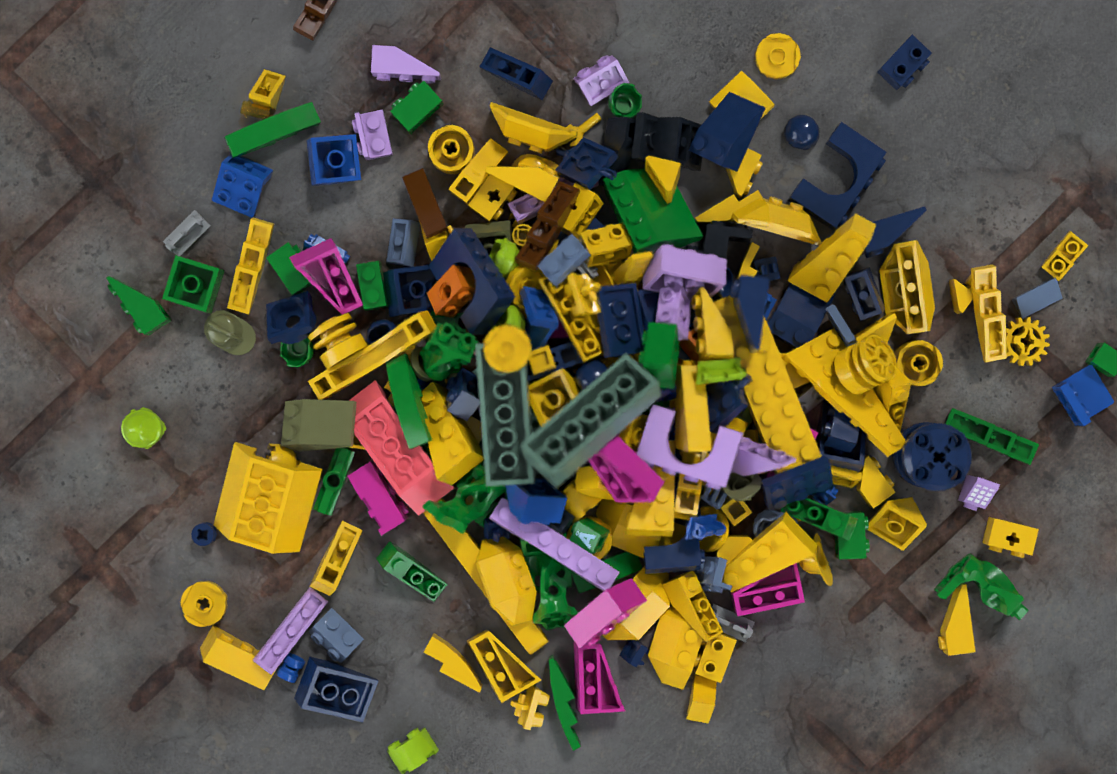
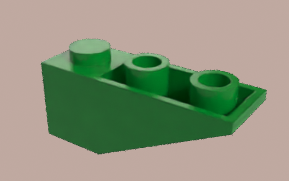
(145, 310)
(822, 517)
(410, 571)

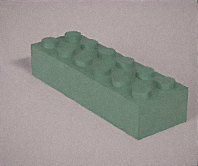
(591, 420)
(504, 423)

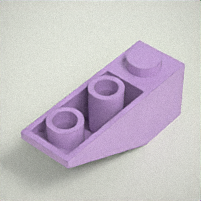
(394, 63)
(758, 458)

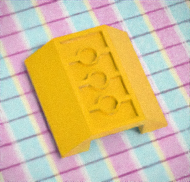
(586, 341)
(266, 501)

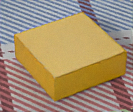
(541, 360)

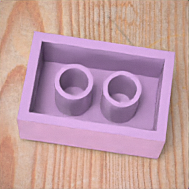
(685, 268)

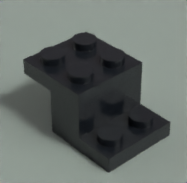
(666, 139)
(717, 236)

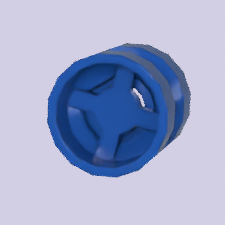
(290, 667)

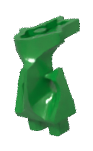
(446, 351)
(459, 514)
(994, 585)
(553, 609)

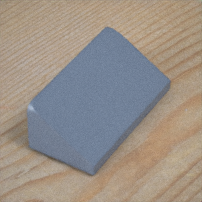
(403, 242)
(1037, 298)

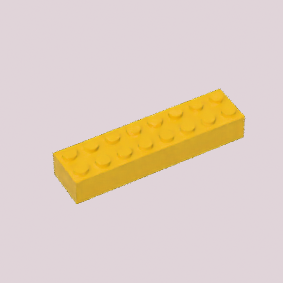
(771, 393)

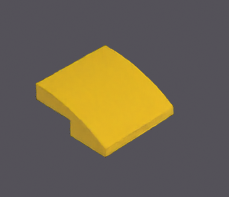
(746, 88)

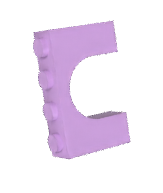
(714, 469)

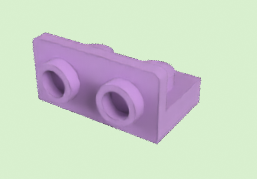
(600, 79)
(373, 135)
(675, 308)

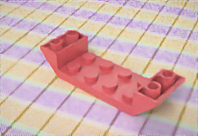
(381, 435)

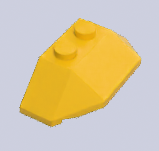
(531, 130)
(779, 219)
(908, 287)
(617, 517)
(507, 580)
(647, 614)
(674, 649)

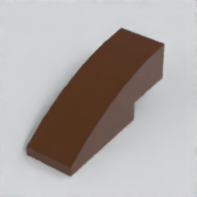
(425, 203)

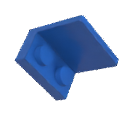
(240, 184)
(540, 316)
(1083, 395)

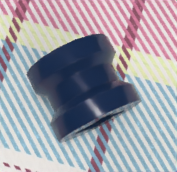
(208, 531)

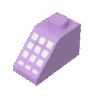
(977, 492)

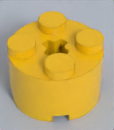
(447, 137)
(930, 360)
(577, 502)

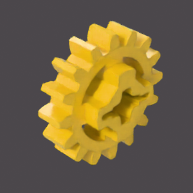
(1026, 332)

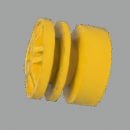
(337, 340)
(865, 364)

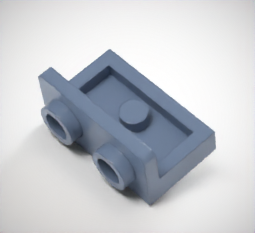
(564, 260)
(711, 574)
(335, 636)

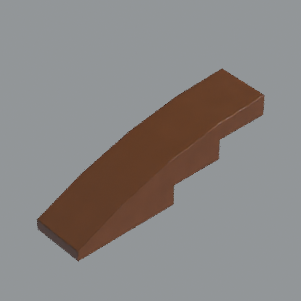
(313, 17)
(548, 226)

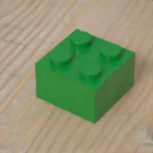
(193, 284)
(661, 353)

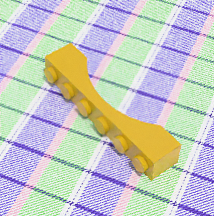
(373, 356)

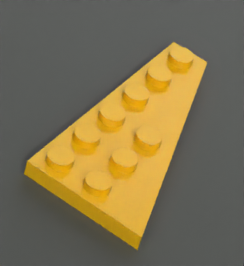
(816, 363)

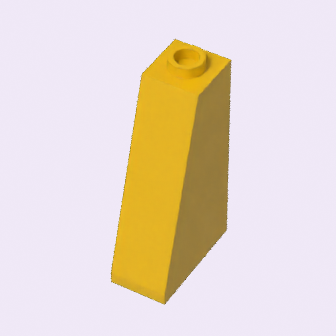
(691, 419)

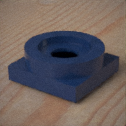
(282, 310)

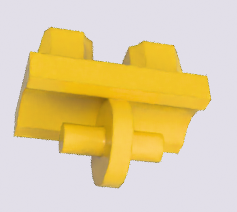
(584, 293)
(526, 707)

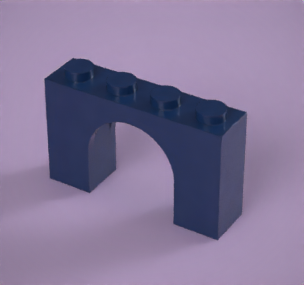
(864, 158)
(492, 291)
(677, 557)

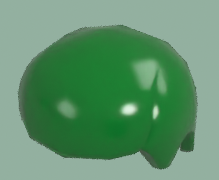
(625, 101)
(297, 353)

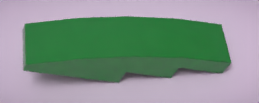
(272, 129)
(407, 401)
(993, 436)
(562, 695)

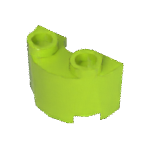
(412, 751)

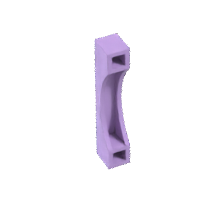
(557, 547)

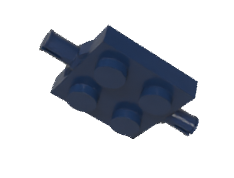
(586, 163)
(725, 401)

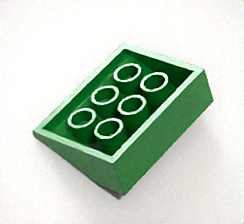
(647, 215)

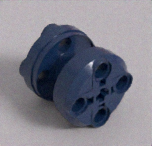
(933, 456)

